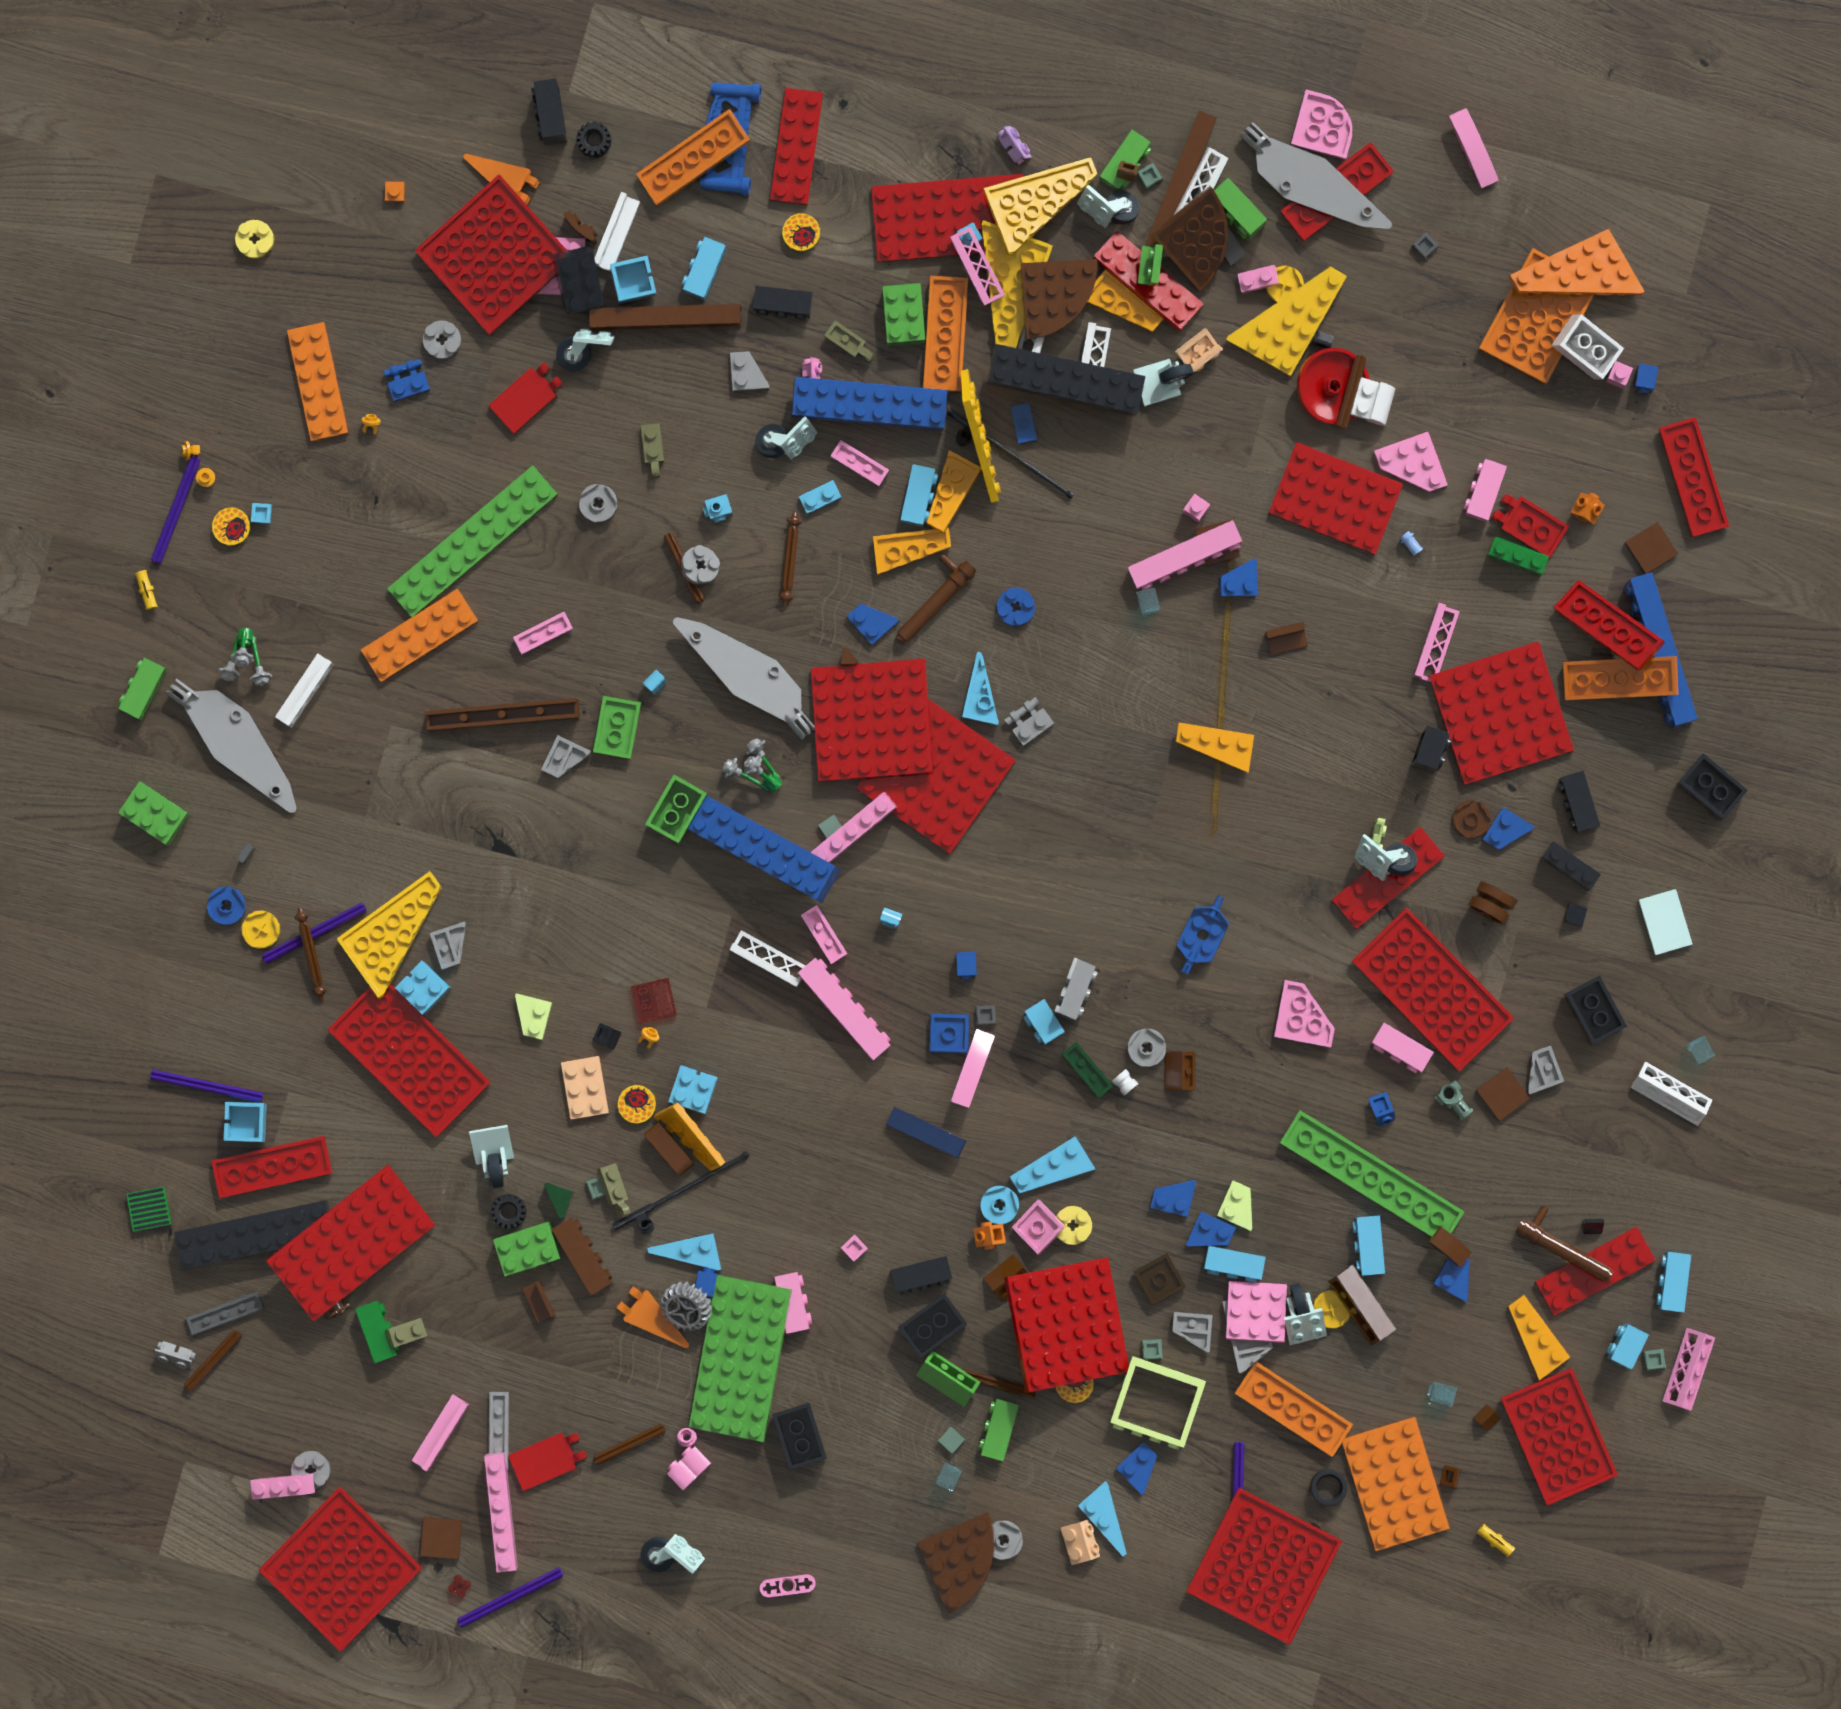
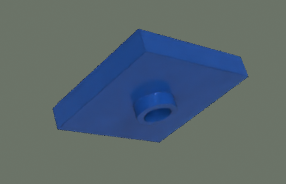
(949, 1033)

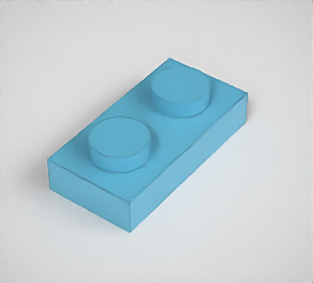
(820, 497)

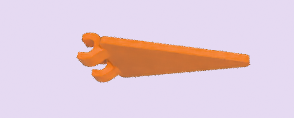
(512, 174)
(648, 1316)

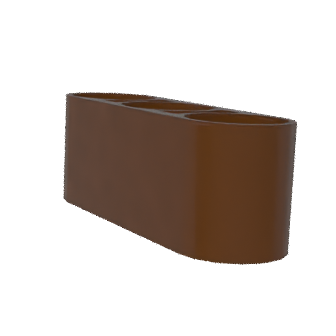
(669, 1149)

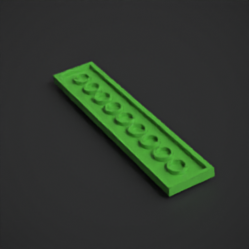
(472, 541)
(1370, 1175)

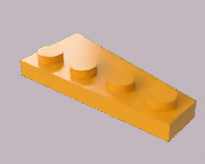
(1120, 301)
(952, 489)
(904, 548)
(1219, 744)
(691, 1137)
(1541, 1344)

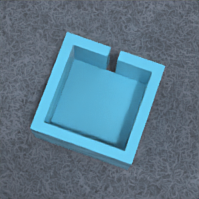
(631, 279)
(423, 988)
(1043, 1022)
(693, 1090)
(247, 1122)
(1626, 1346)

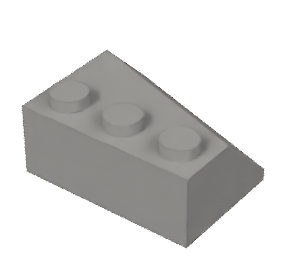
(1075, 990)

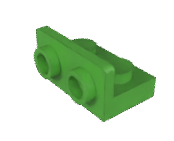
(1150, 265)

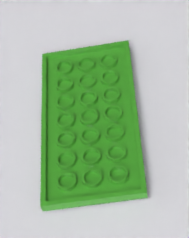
(740, 1358)

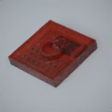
(654, 1000)

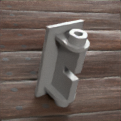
(166, 1353)

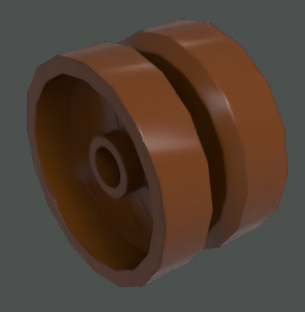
(1491, 905)

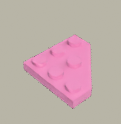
(1413, 462)
(1302, 1017)

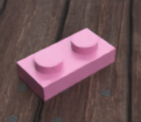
(1258, 279)

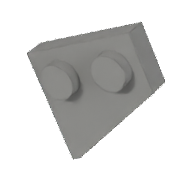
(746, 373)
(563, 757)
(449, 944)
(1544, 1070)
(1194, 1328)

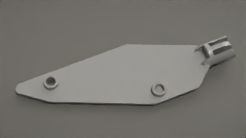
(1311, 181)
(748, 674)
(235, 741)

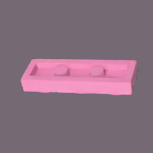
(859, 463)
(543, 633)
(824, 934)

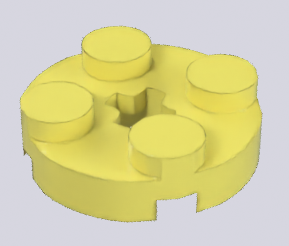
(262, 246)
(1081, 1218)

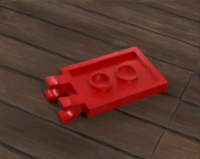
(525, 398)
(1531, 525)
(545, 1460)

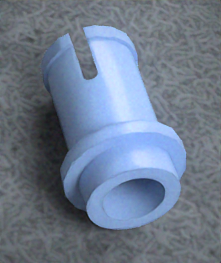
(1411, 543)

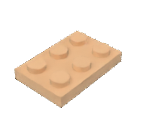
(584, 1087)

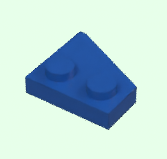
(1506, 829)

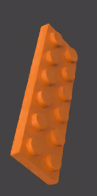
(693, 157)
(945, 333)
(317, 381)
(419, 635)
(1618, 679)
(1293, 1409)

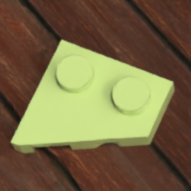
(1379, 831)
(533, 1015)
(1237, 1206)

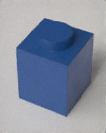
(1645, 378)
(966, 965)
(706, 1280)

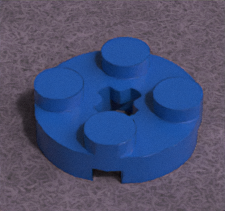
(1019, 617)
(224, 916)

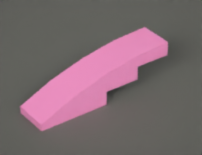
(1473, 147)
(972, 1068)

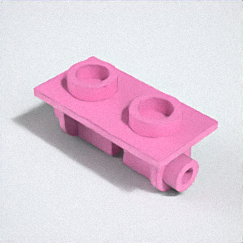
(811, 368)

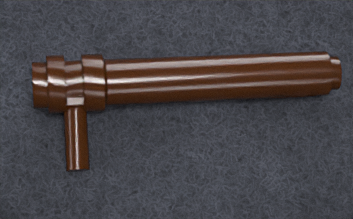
(957, 580)
(1537, 1235)

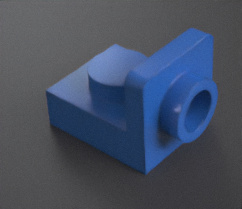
(1382, 1109)

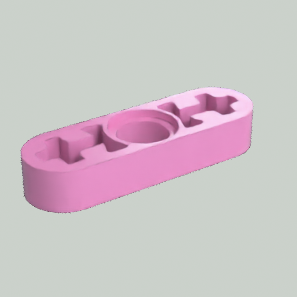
(792, 1578)

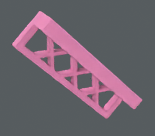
(972, 273)
(1431, 636)
(1692, 1370)
(440, 1432)

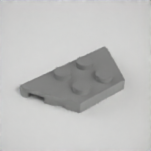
(1247, 1352)

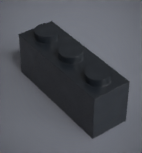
(782, 302)
(1578, 802)
(1570, 866)
(921, 1275)

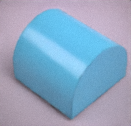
(655, 682)
(890, 918)

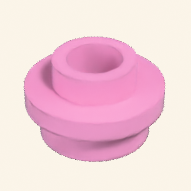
(686, 1432)

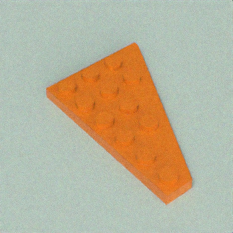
(1584, 268)

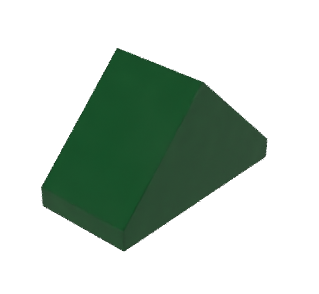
(560, 1198)

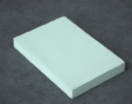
(1665, 922)

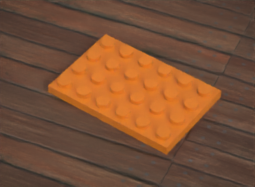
(1530, 325)
(1395, 1483)

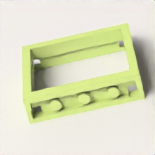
(1155, 1436)

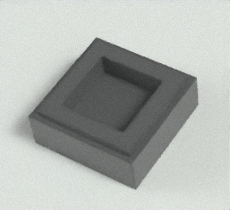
(1425, 245)
(245, 853)
(986, 1015)

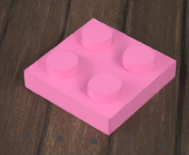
(1038, 1227)

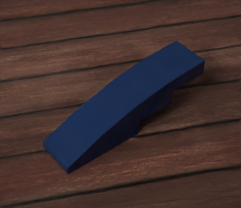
(926, 1132)

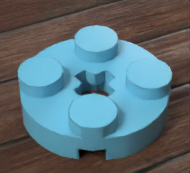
(1005, 1195)

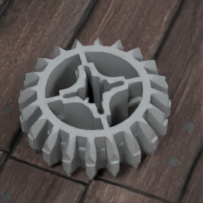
(683, 1312)

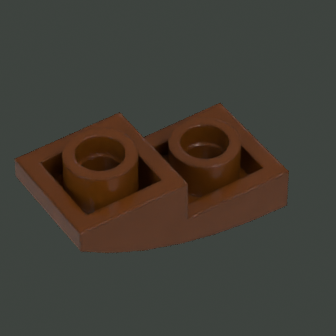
(584, 231)
(1450, 1246)

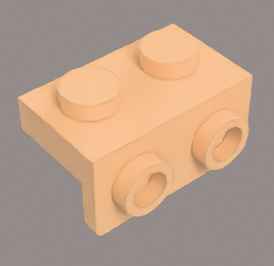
(1199, 350)
(1080, 1542)

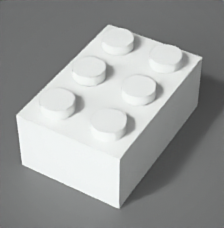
(1587, 346)

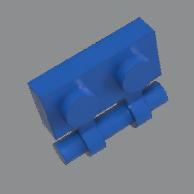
(409, 385)

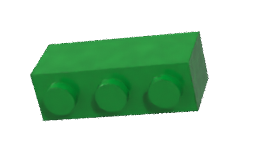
(1517, 556)
(374, 1326)

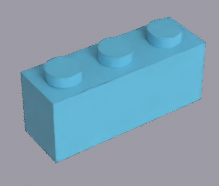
(703, 268)
(918, 495)
(1369, 1245)
(1234, 1263)
(1674, 1281)

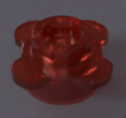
(454, 1586)

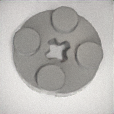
(433, 333)
(587, 501)
(710, 563)
(1157, 1045)
(317, 1461)
(1013, 1535)

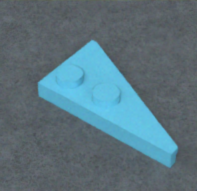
(979, 700)
(697, 1251)
(1101, 1512)

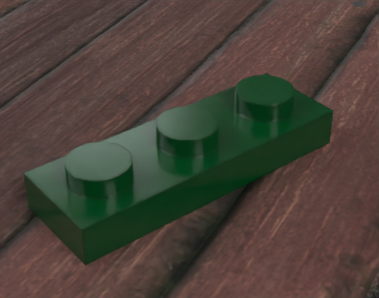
(1087, 1070)

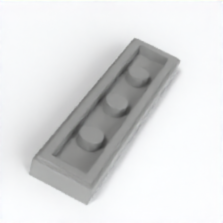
(499, 1423)

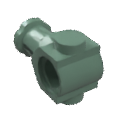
(1454, 1101)

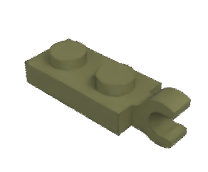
(848, 341)
(652, 446)
(614, 1188)

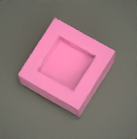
(854, 1247)

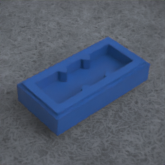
(1023, 423)

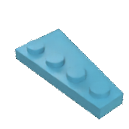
(1056, 1165)

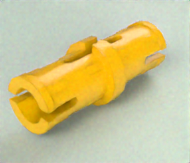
(142, 578)
(1495, 1540)

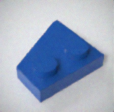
(1240, 581)
(871, 622)
(1174, 1198)
(1210, 1232)
(1454, 1279)
(1138, 1467)

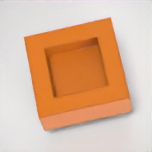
(394, 192)

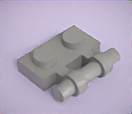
(1032, 726)

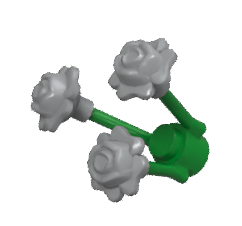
(243, 659)
(752, 765)

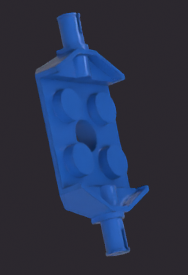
(1207, 919)

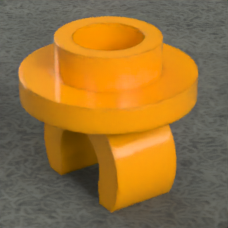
(370, 420)
(187, 450)
(205, 477)
(649, 1034)

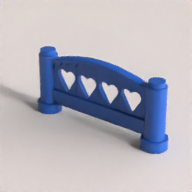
(741, 98)

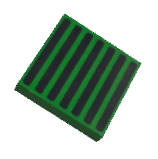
(149, 1209)

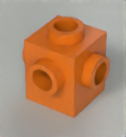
(1587, 508)
(989, 1235)

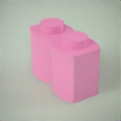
(688, 1468)

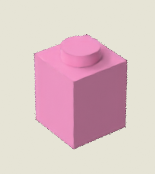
(1619, 375)
(1196, 508)

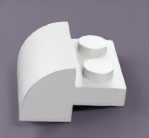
(1373, 401)

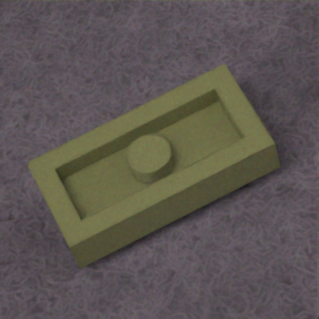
(406, 1333)

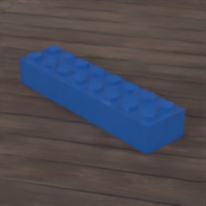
(869, 403)
(1651, 614)
(764, 849)

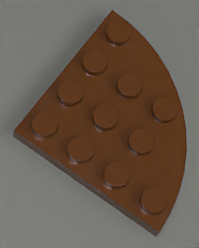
(1196, 237)
(1055, 293)
(960, 1559)

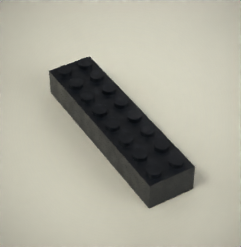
(1065, 380)
(245, 1235)

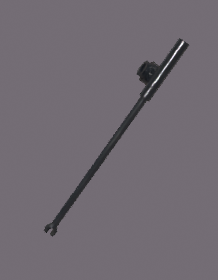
(964, 437)
(640, 1214)

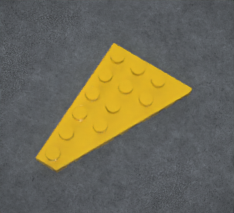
(1031, 201)
(1009, 309)
(1286, 328)
(972, 409)
(385, 936)

